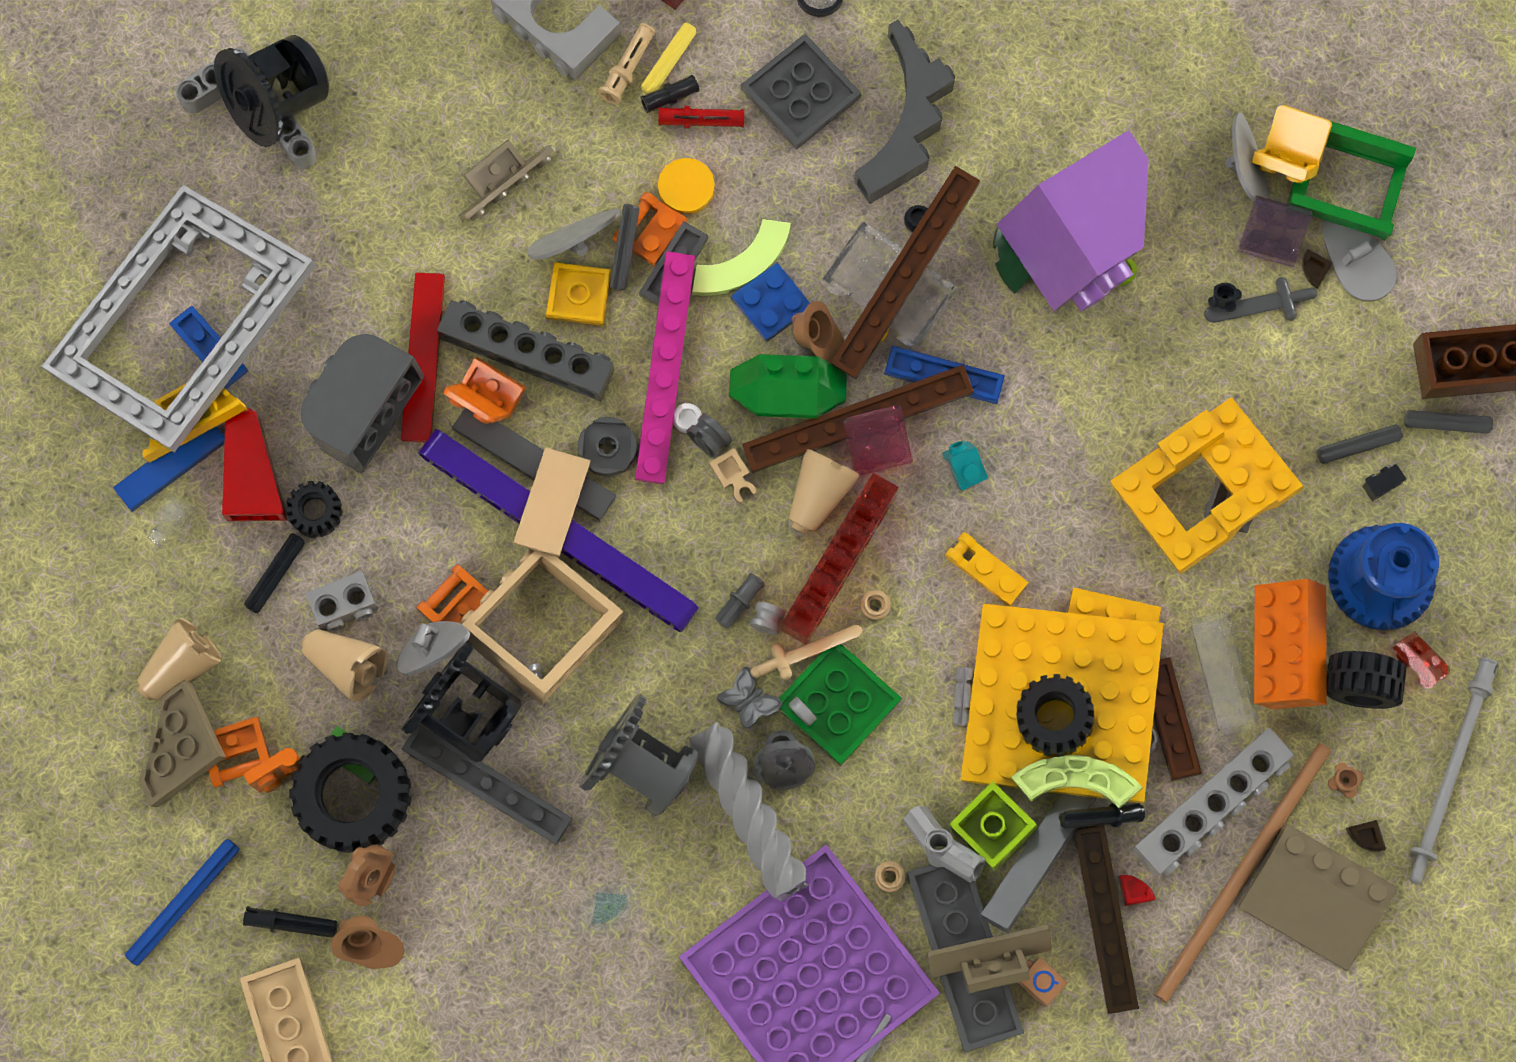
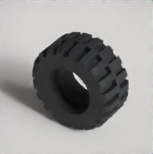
(316, 769)

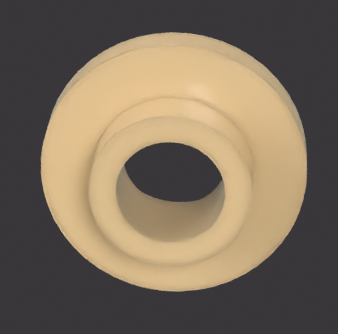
(879, 596)
(896, 869)

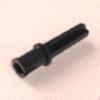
(1102, 816)
(289, 922)

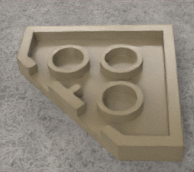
(179, 746)

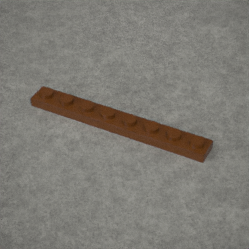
(905, 272)
(829, 428)

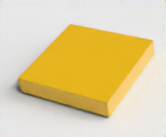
(578, 294)

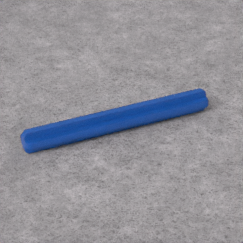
(182, 902)

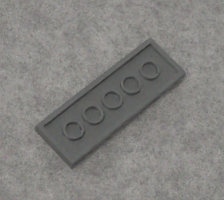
(952, 917)

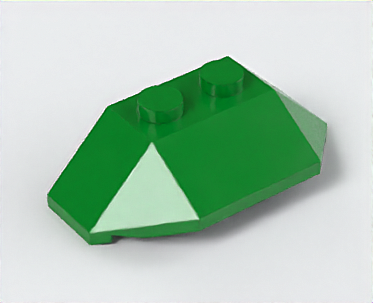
(787, 386)

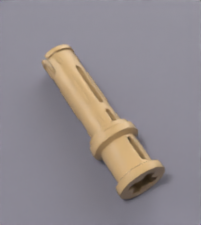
(618, 73)

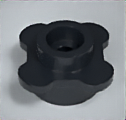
(1228, 291)

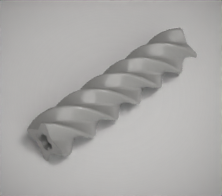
(752, 820)

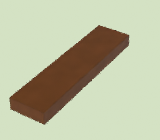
(1174, 726)

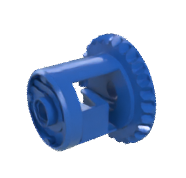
(1384, 575)

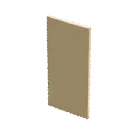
(552, 502)

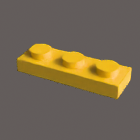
(1104, 605)

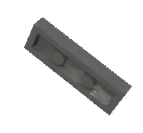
(686, 241)

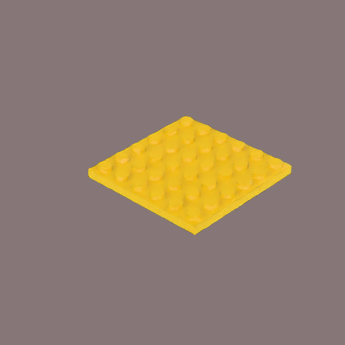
(1107, 655)

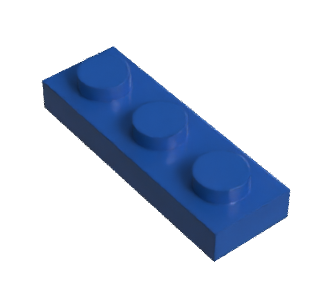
(200, 337)

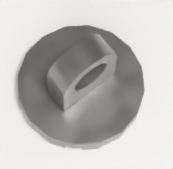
(783, 762)

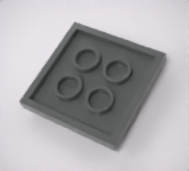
(800, 91)

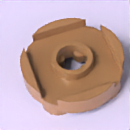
(367, 874)

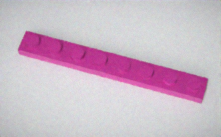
(664, 368)

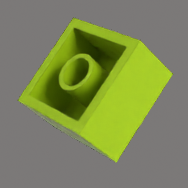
(994, 826)

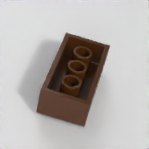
(1466, 361)

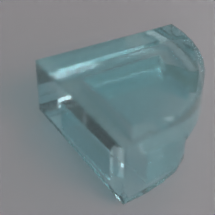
(608, 906)

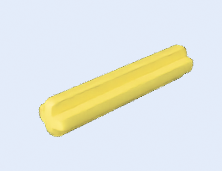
(669, 58)

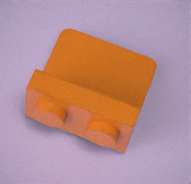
(486, 392)

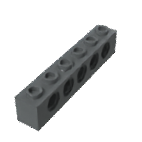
(462, 314)

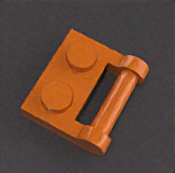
(658, 232)
(464, 601)
(235, 741)
(269, 773)

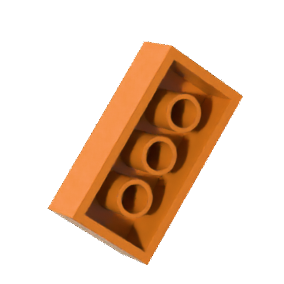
(1290, 644)

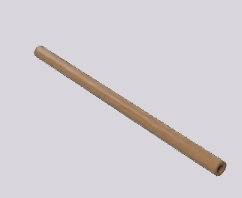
(1242, 873)

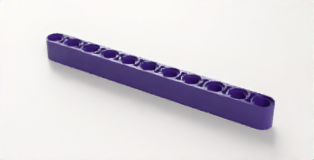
(579, 543)

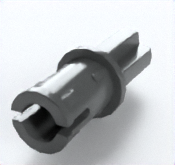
(739, 600)

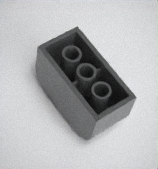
(359, 398)

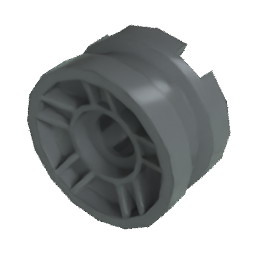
(709, 435)

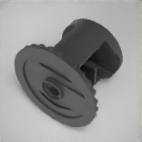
(641, 761)

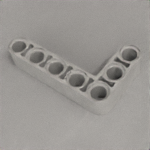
(209, 94)

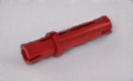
(666, 117)

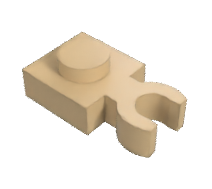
(731, 471)

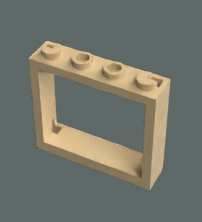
(509, 665)

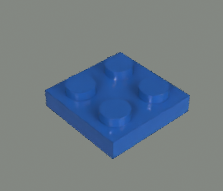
(770, 301)

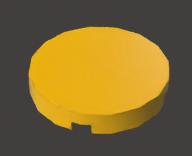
(686, 185)

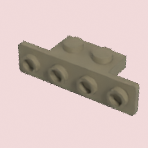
(498, 172)
(991, 960)

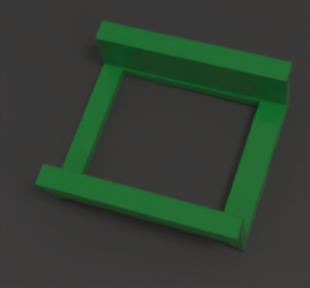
(1370, 148)

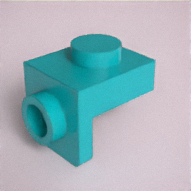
(965, 464)

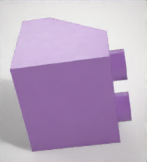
(1083, 224)

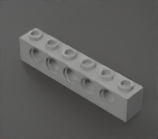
(1265, 747)

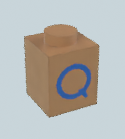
(1043, 982)

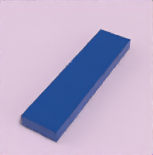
(917, 366)
(160, 473)

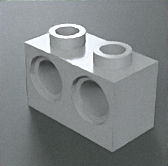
(340, 593)

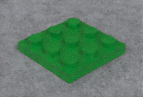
(844, 699)

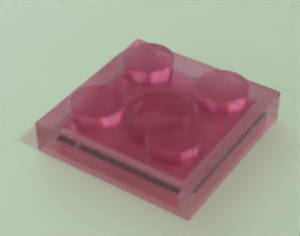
(877, 440)

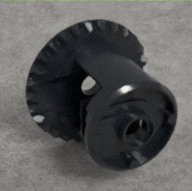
(248, 80)
(457, 724)

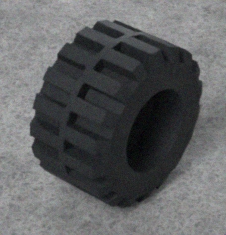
(1366, 679)
(1049, 690)

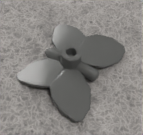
(748, 701)

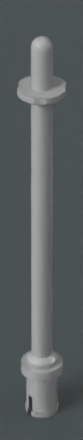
(1479, 689)

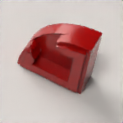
(1135, 890)

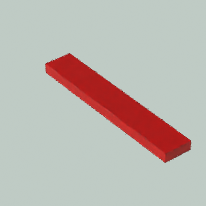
(424, 347)

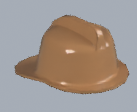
(817, 331)
(366, 944)

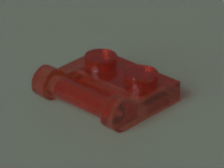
(1423, 659)

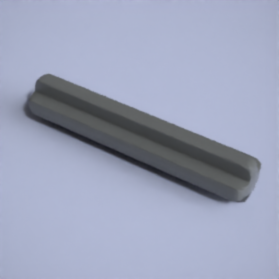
(624, 247)
(1448, 421)
(1359, 444)

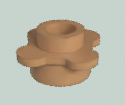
(1354, 778)

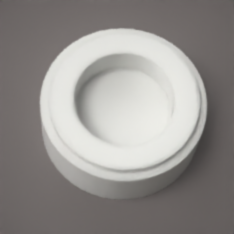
(685, 416)

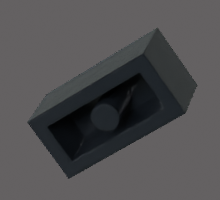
(1384, 482)

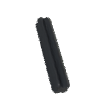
(274, 573)

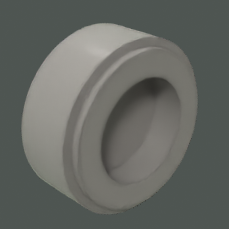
(802, 711)

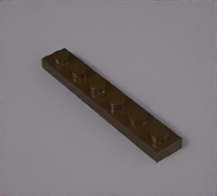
(1106, 919)

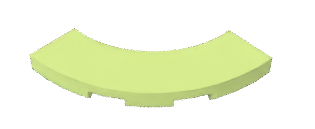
(745, 267)
(1077, 772)

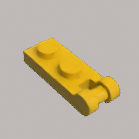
(987, 569)

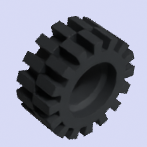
(307, 493)

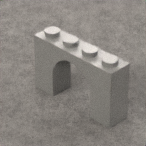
(569, 50)

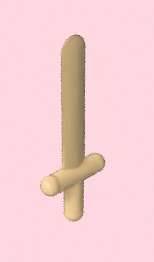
(782, 660)

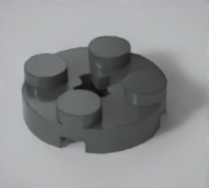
(617, 460)

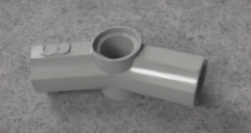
(954, 856)

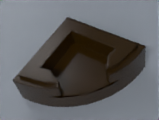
(1315, 267)
(1367, 835)

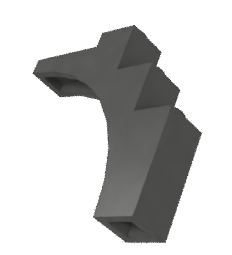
(902, 156)

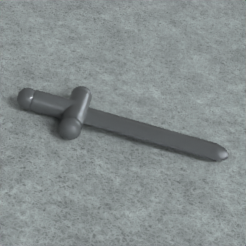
(1259, 304)

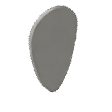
(1249, 174)
(571, 236)
(1359, 262)
(431, 645)

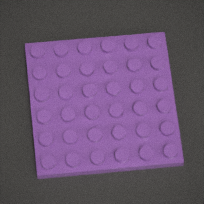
(809, 971)

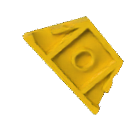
(222, 408)

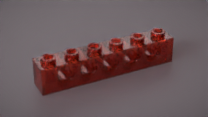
(839, 559)

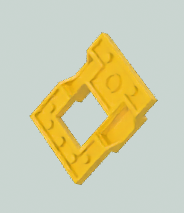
(1236, 456)

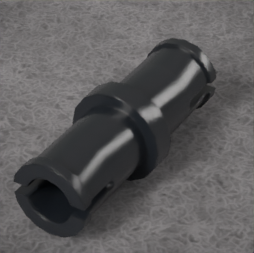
(669, 93)

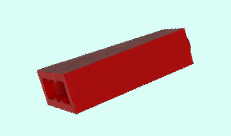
(249, 474)

